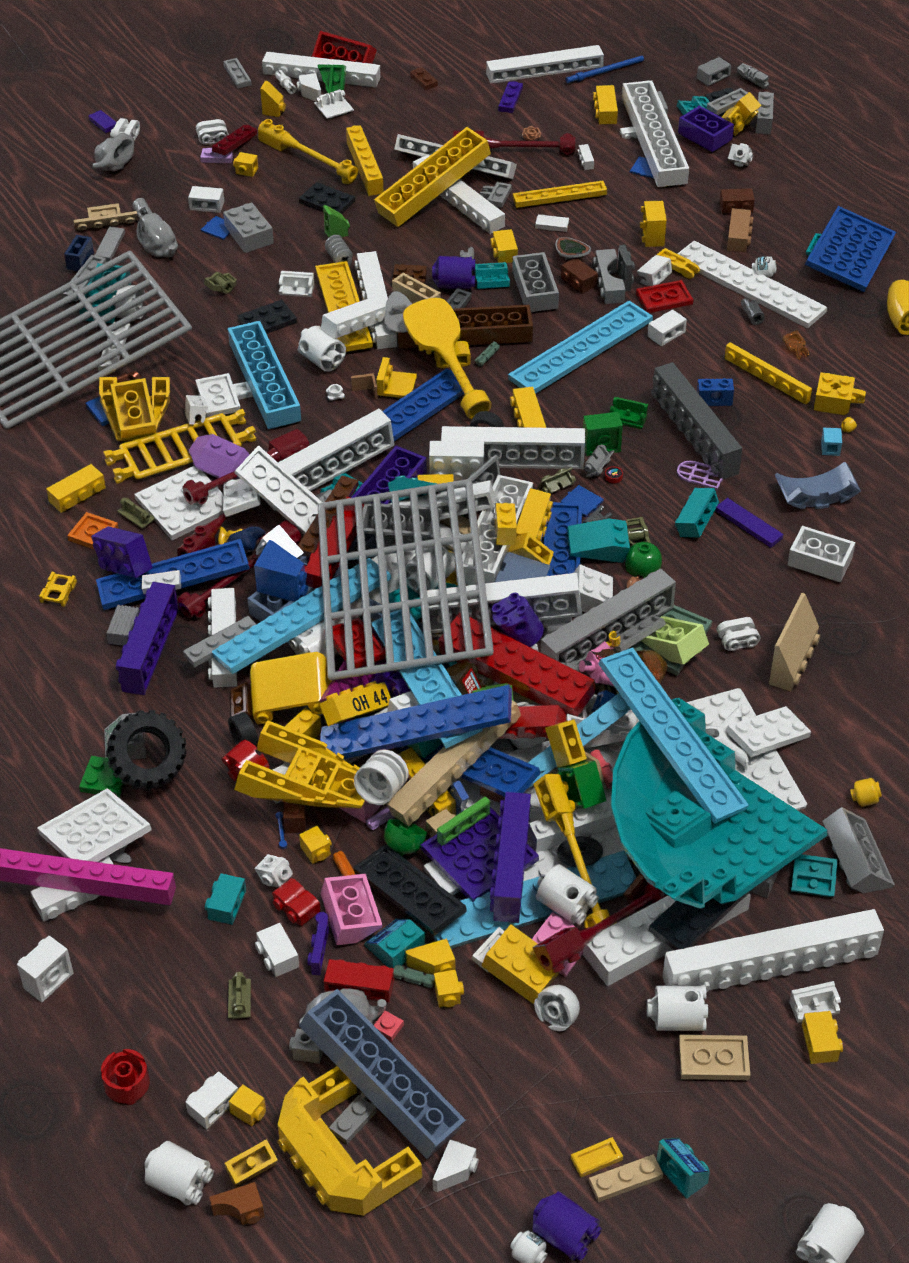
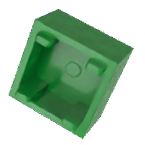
(603, 430)
(583, 783)

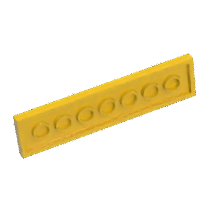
(339, 292)

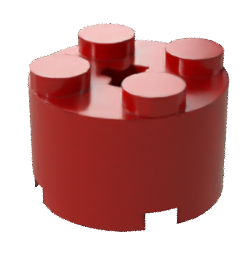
(239, 754)
(125, 1076)

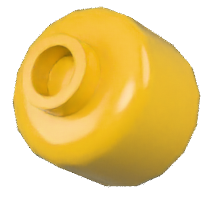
(866, 792)

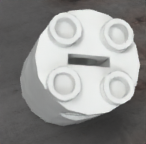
(321, 348)
(430, 569)
(312, 640)
(566, 893)
(678, 1008)
(177, 1172)
(830, 1236)

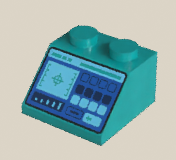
(393, 941)
(682, 1166)

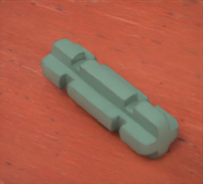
(487, 353)
(413, 976)

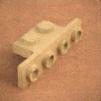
(103, 216)

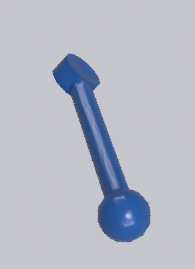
(282, 844)

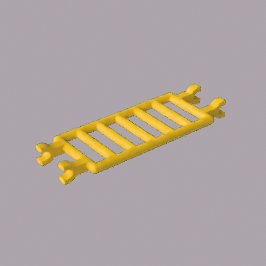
(132, 470)

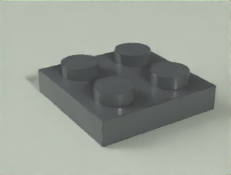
(625, 267)

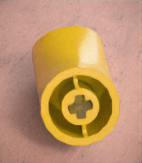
(899, 305)

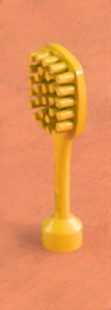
(437, 329)

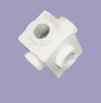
(740, 154)
(274, 871)

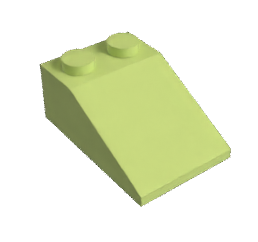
(677, 640)

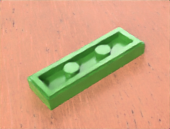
(463, 821)

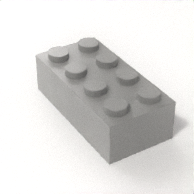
(535, 281)

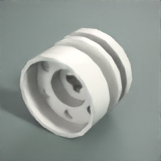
(381, 777)

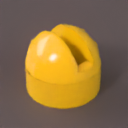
(848, 425)

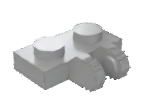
(498, 194)

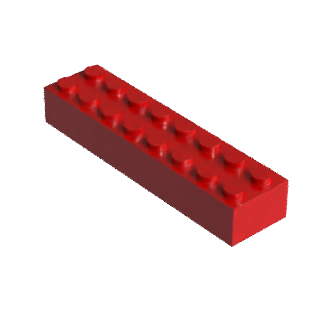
(525, 669)

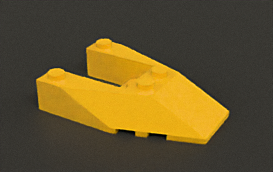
(313, 778)

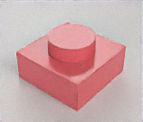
(389, 1025)

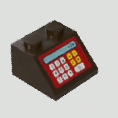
(465, 677)

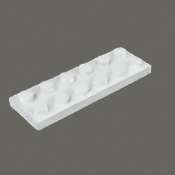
(279, 489)

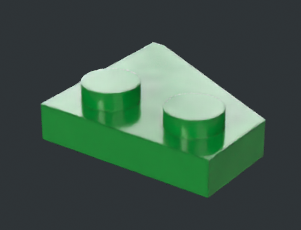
(333, 76)

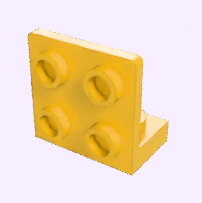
(394, 383)

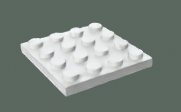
(172, 511)
(94, 828)

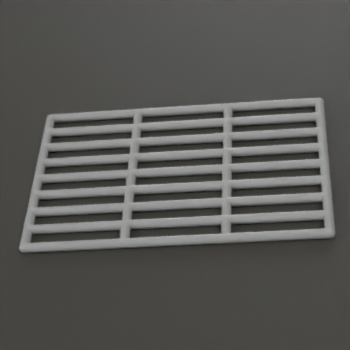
(98, 321)
(424, 601)

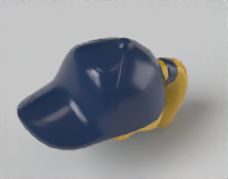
(248, 537)

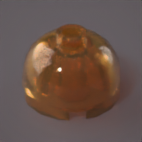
(654, 663)

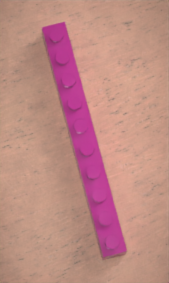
(87, 876)

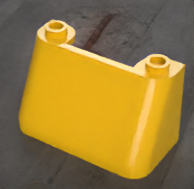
(288, 684)

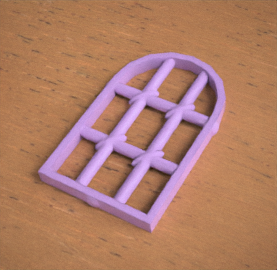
(695, 469)

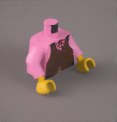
(593, 657)

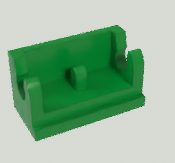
(630, 412)

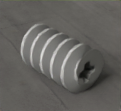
(338, 249)

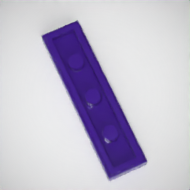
(749, 522)

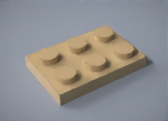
(714, 1057)

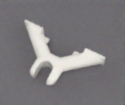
(722, 736)

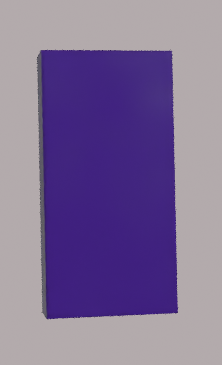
(102, 121)

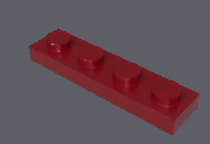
(234, 140)

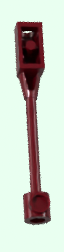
(566, 143)
(279, 449)
(203, 537)
(194, 604)
(570, 941)

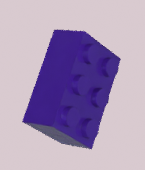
(705, 128)
(121, 552)

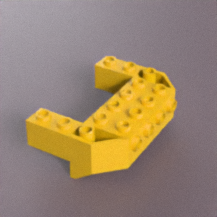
(325, 1161)

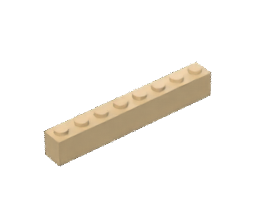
(442, 771)

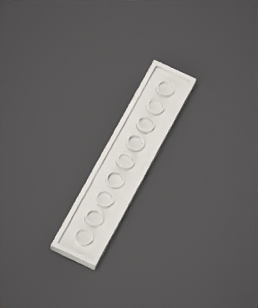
(754, 286)

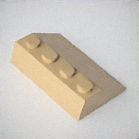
(794, 646)

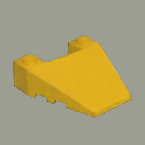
(159, 401)

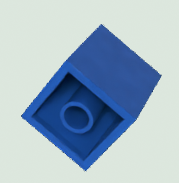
(280, 573)

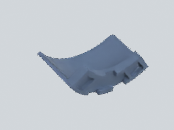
(821, 489)
(520, 567)

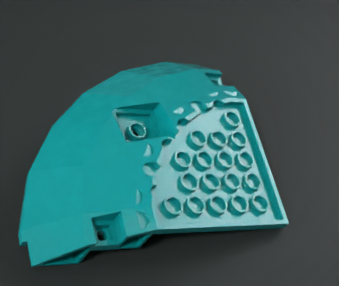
(676, 839)

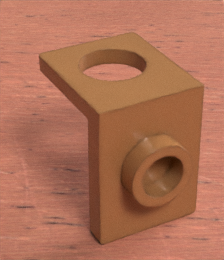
(364, 382)

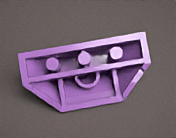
(217, 455)

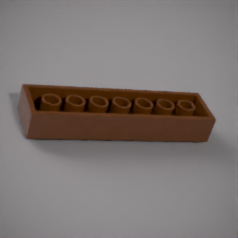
(487, 325)

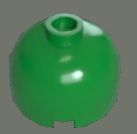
(643, 559)
(403, 838)

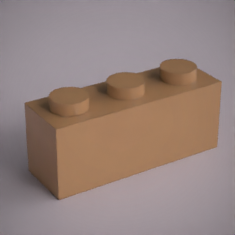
(740, 230)

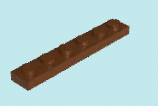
(344, 488)

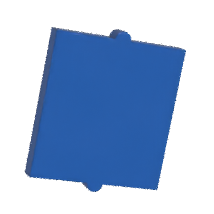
(641, 168)
(216, 228)
(588, 499)

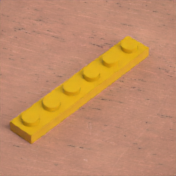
(558, 194)
(768, 373)

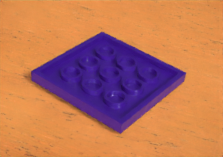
(470, 856)

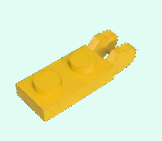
(680, 263)

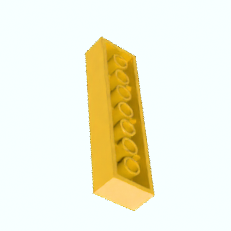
(432, 176)

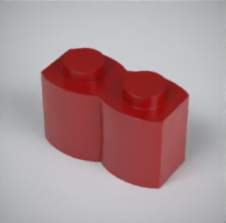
(296, 902)

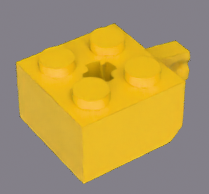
(836, 394)

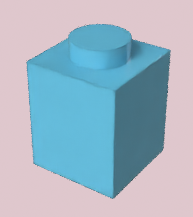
(831, 441)

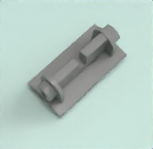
(595, 466)

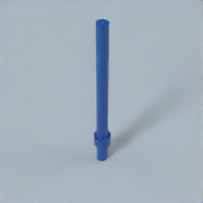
(581, 75)

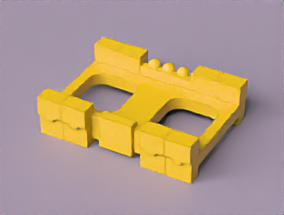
(63, 589)

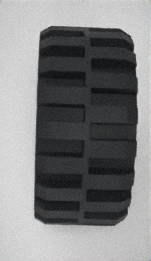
(158, 726)

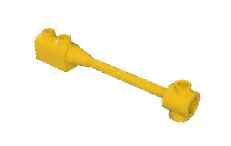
(280, 139)
(557, 807)

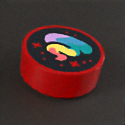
(613, 475)

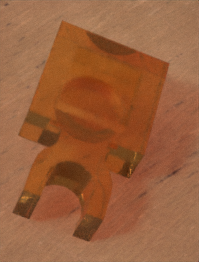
(796, 342)

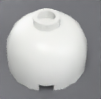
(557, 1006)

